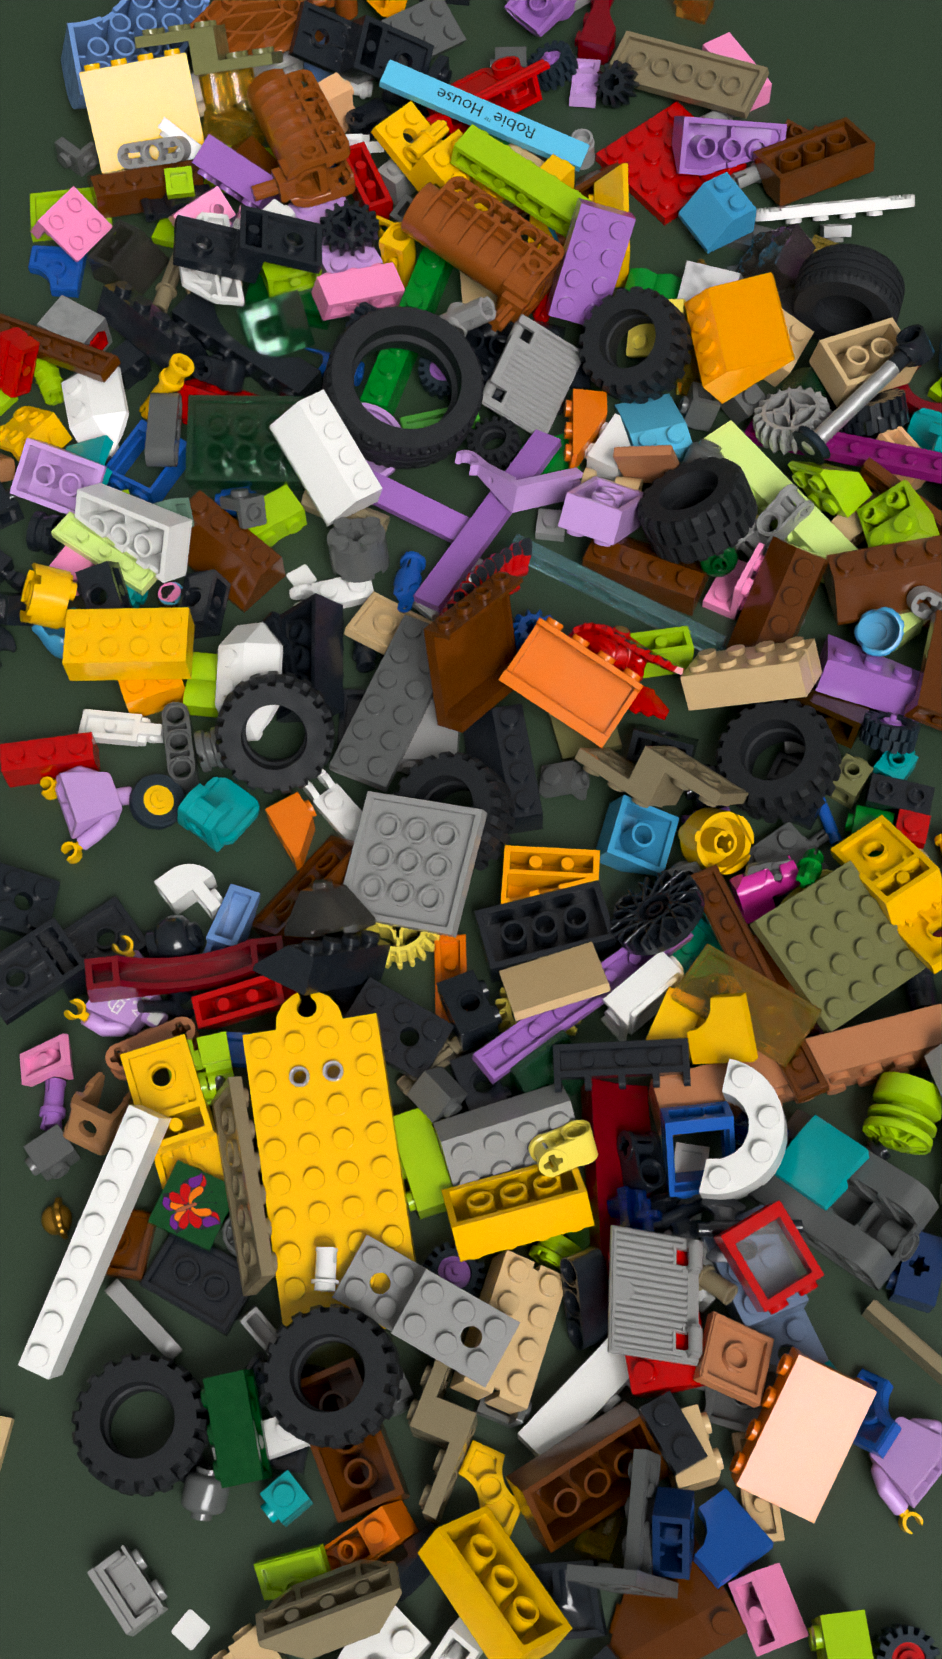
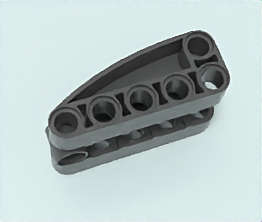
(868, 1225)

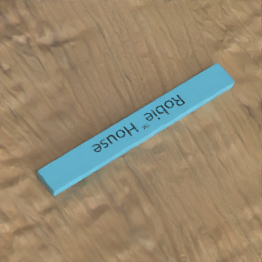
(482, 114)

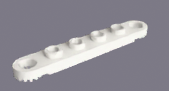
(845, 208)

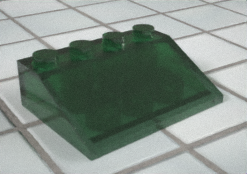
(233, 443)

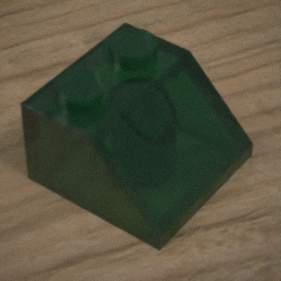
(276, 325)
(538, 1070)

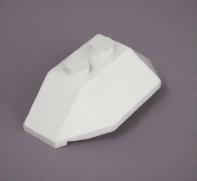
(211, 286)
(96, 407)
(242, 654)

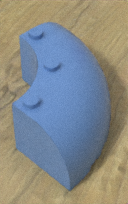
(114, 34)

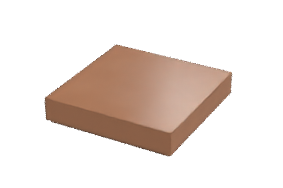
(645, 461)
(734, 1359)

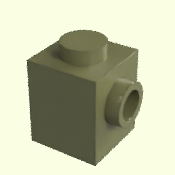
(853, 780)

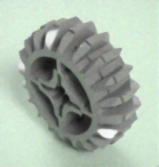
(784, 413)

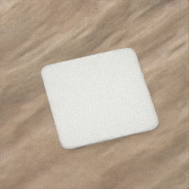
(301, 576)
(190, 1629)

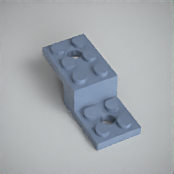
(788, 1326)

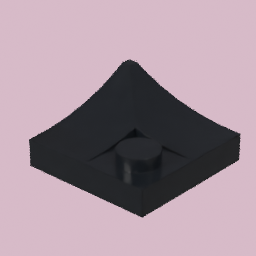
(577, 1602)

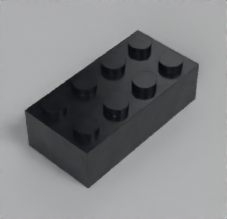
(544, 926)

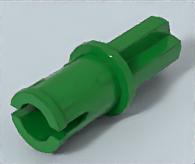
(809, 868)

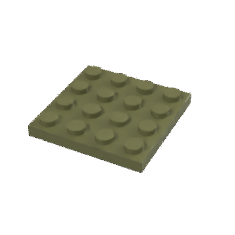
(837, 947)

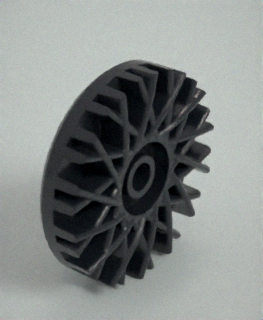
(659, 914)

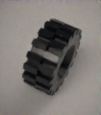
(882, 413)

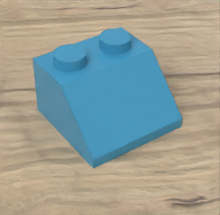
(718, 213)
(636, 837)

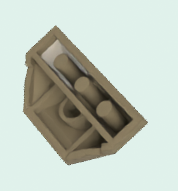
(330, 1609)

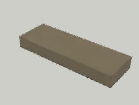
(904, 1339)

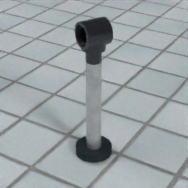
(911, 350)

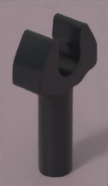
(168, 1006)

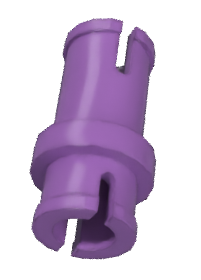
(52, 1110)

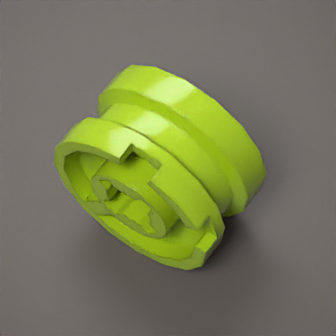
(551, 1251)

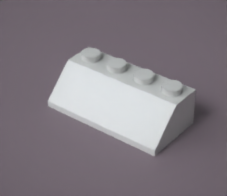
(326, 458)

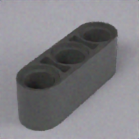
(163, 430)
(174, 736)

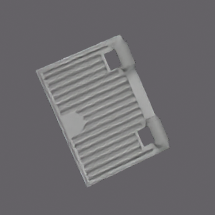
(532, 376)
(653, 1296)

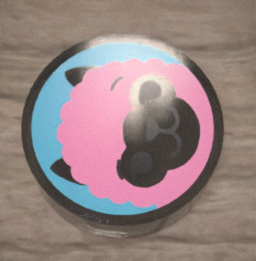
(169, 594)

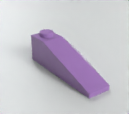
(718, 144)

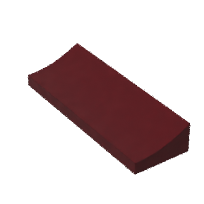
(610, 1113)

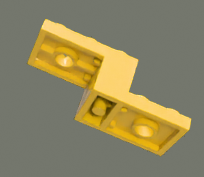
(434, 164)
(902, 883)
(192, 1129)

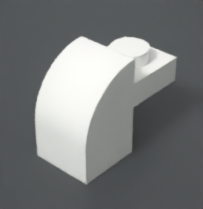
(187, 885)

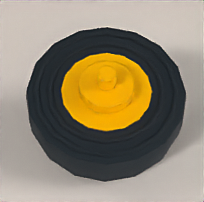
(155, 801)

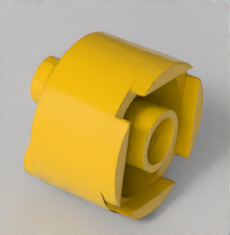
(47, 596)
(716, 838)

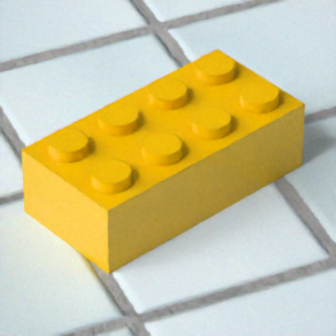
(128, 644)
(515, 1210)
(493, 1588)

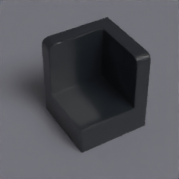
(10, 609)

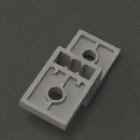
(426, 1310)

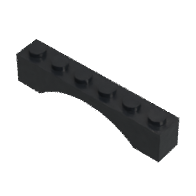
(275, 374)

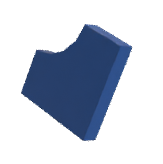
(59, 269)
(878, 1428)
(731, 1539)

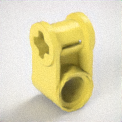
(567, 1148)

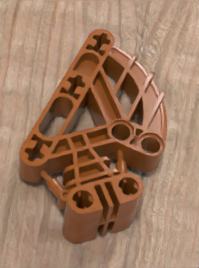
(266, 22)

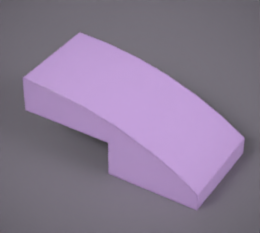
(582, 88)

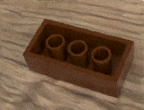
(581, 1477)

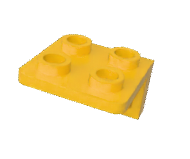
(34, 424)

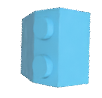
(655, 424)

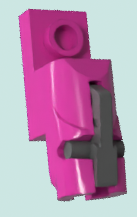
(760, 882)

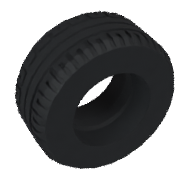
(846, 290)

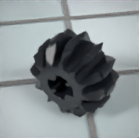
(614, 74)

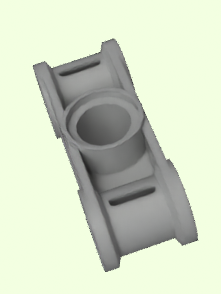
(788, 518)

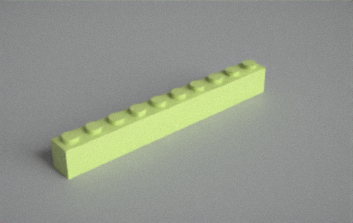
(766, 481)

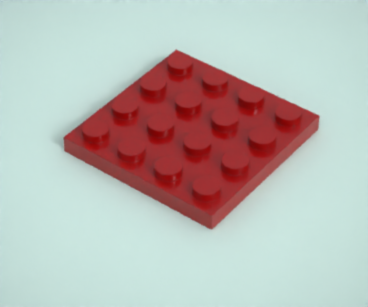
(652, 165)

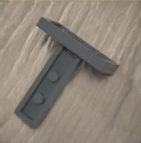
(637, 1544)

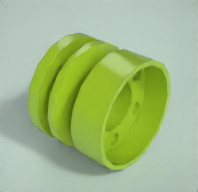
(904, 1113)

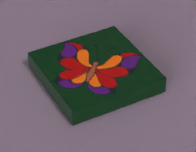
(191, 1206)

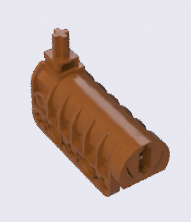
(300, 139)
(485, 246)

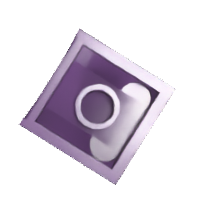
(540, 15)

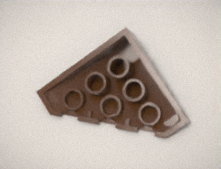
(676, 1628)

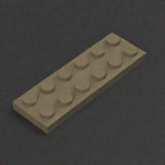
(692, 74)
(242, 1185)

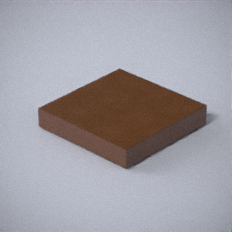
(133, 1248)

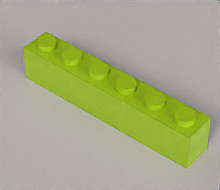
(516, 179)

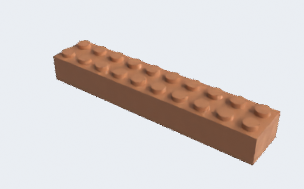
(844, 1057)

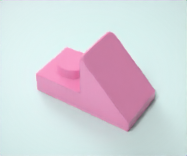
(47, 1061)

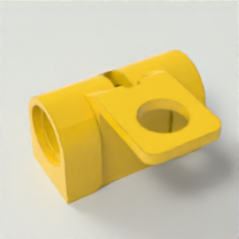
(397, 248)

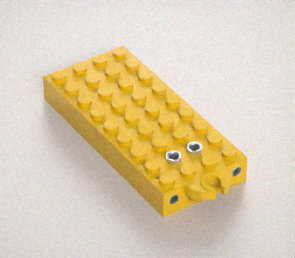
(325, 1145)

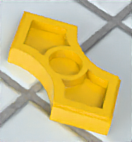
(484, 1472)

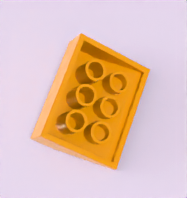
(738, 334)

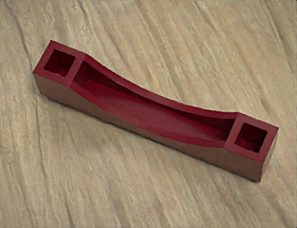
(598, 33)
(134, 977)

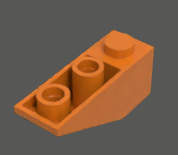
(586, 416)
(372, 1536)

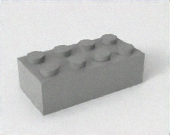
(498, 1135)

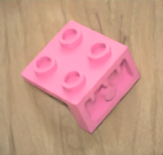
(73, 224)
(730, 592)

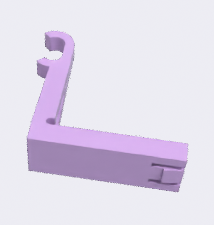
(521, 493)

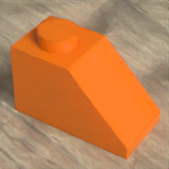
(293, 825)

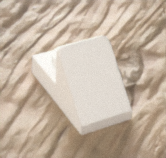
(170, 129)

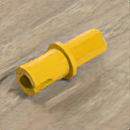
(426, 140)

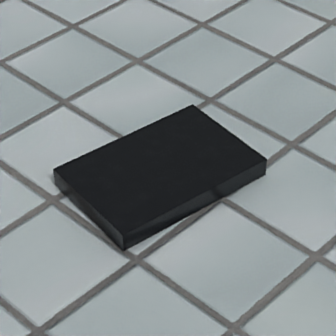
(198, 1283)

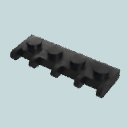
(621, 1061)

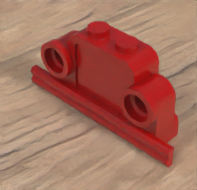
(502, 84)

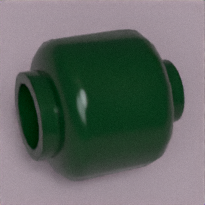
(722, 564)

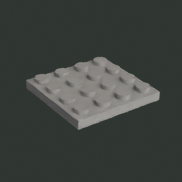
(414, 861)

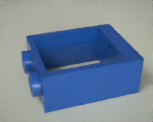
(126, 456)
(692, 1120)

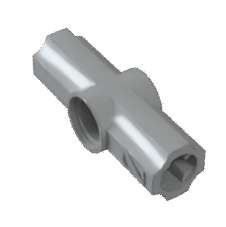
(470, 315)

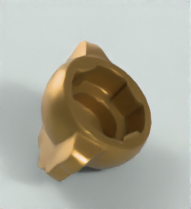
(57, 1219)

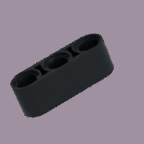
(585, 1296)

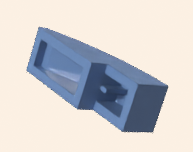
(233, 919)

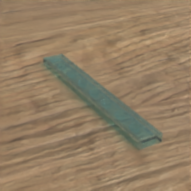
(619, 596)

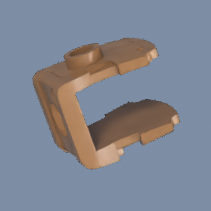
(85, 1109)

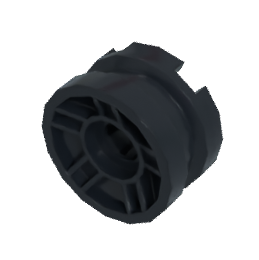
(39, 533)

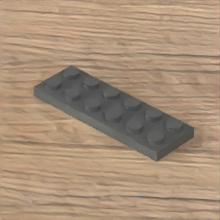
(388, 711)

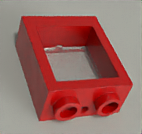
(769, 1258)

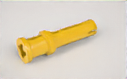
(170, 378)

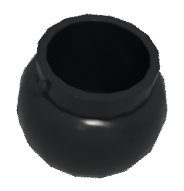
(174, 938)

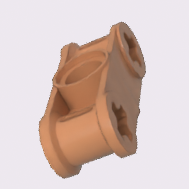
(148, 1037)

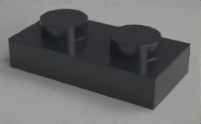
(672, 1433)

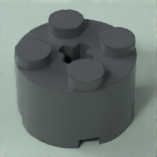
(358, 548)

